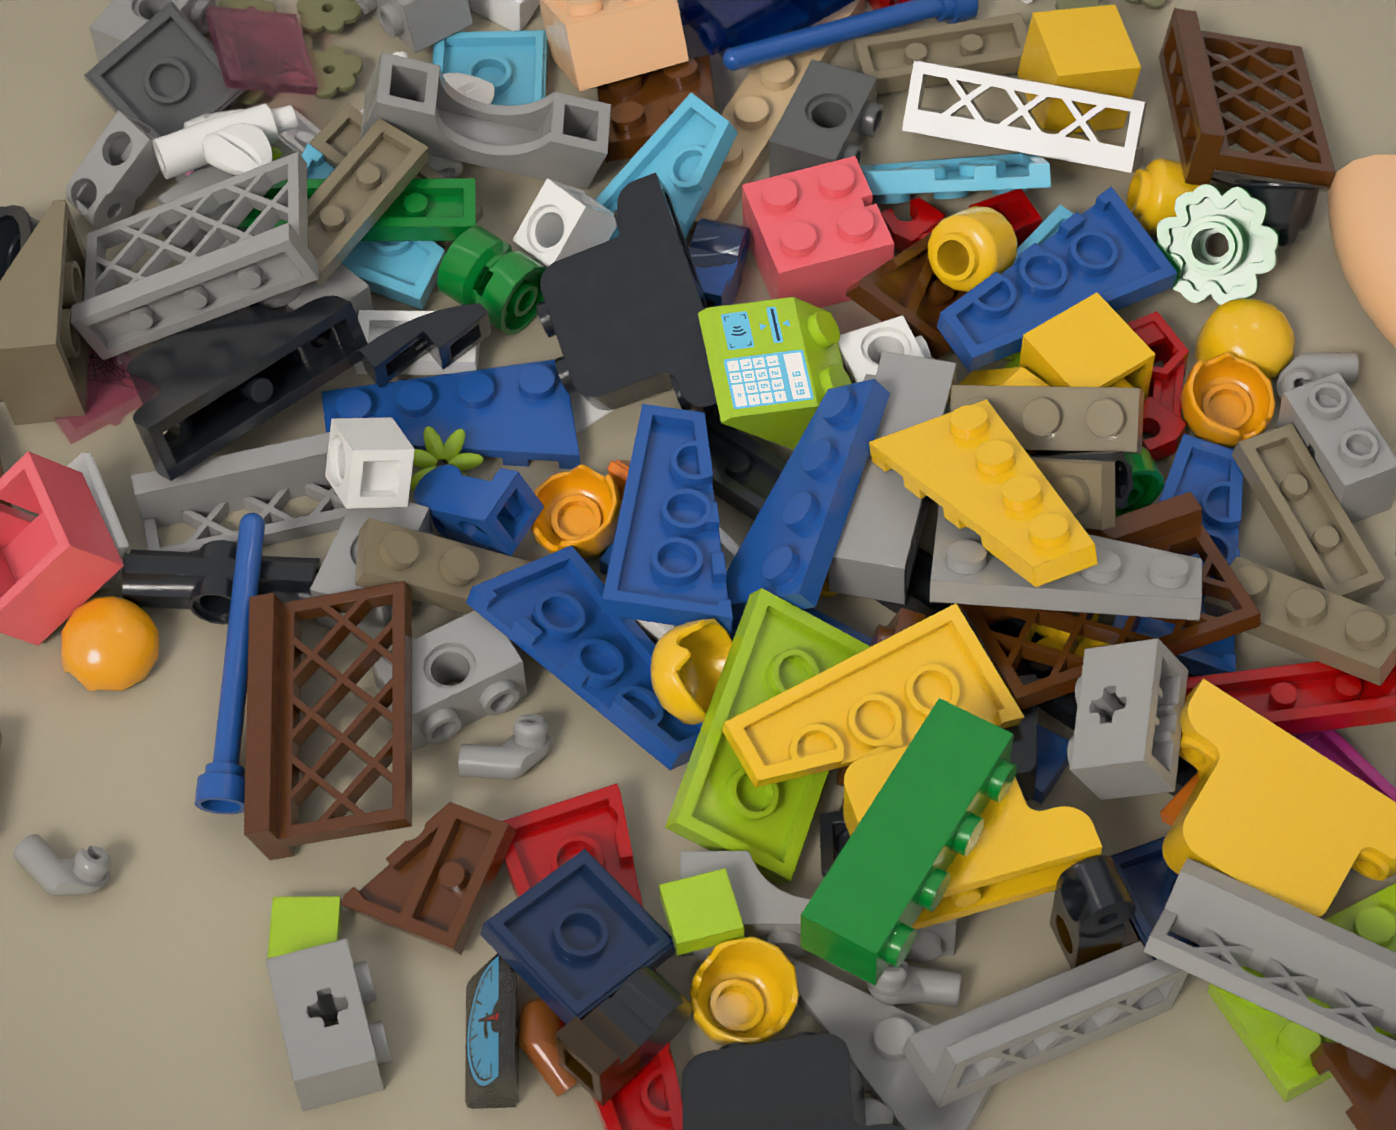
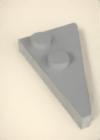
(876, 1044)

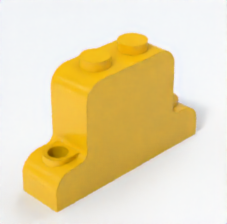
(1274, 808)
(1015, 854)

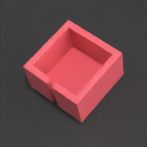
(815, 231)
(50, 559)

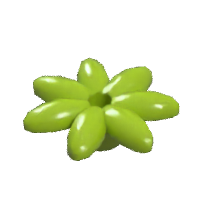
(437, 451)

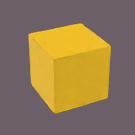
(1079, 51)
(1088, 349)

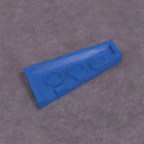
(1089, 254)
(504, 410)
(1217, 486)
(809, 504)
(667, 534)
(556, 618)

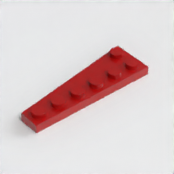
(542, 845)

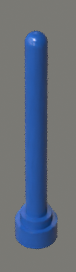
(848, 29)
(223, 783)

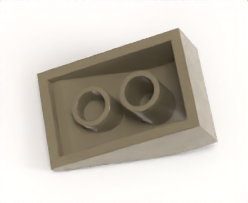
(40, 349)

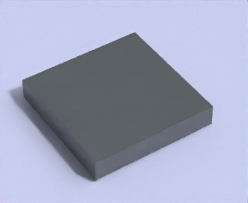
(164, 74)

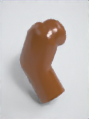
(538, 1042)

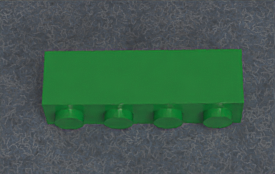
(907, 842)

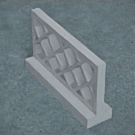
(209, 278)

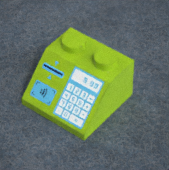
(772, 364)

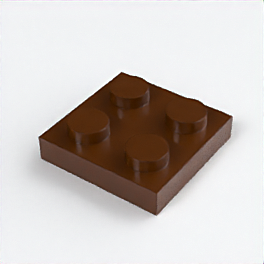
(647, 100)

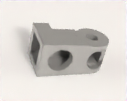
(114, 171)

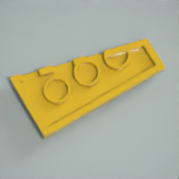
(991, 486)
(871, 702)

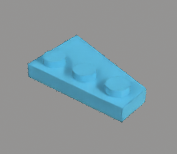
(684, 155)

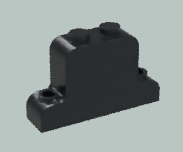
(631, 309)
(235, 375)
(776, 1086)

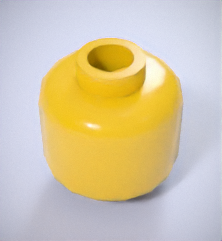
(1154, 192)
(971, 247)

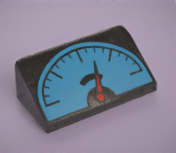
(492, 1037)

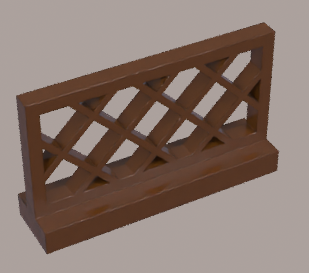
(1199, 106)
(1166, 526)
(276, 729)

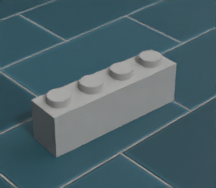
(885, 518)

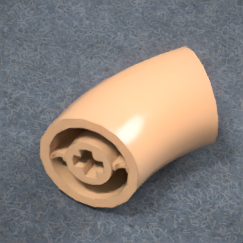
(1365, 235)

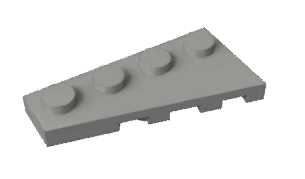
(1124, 582)

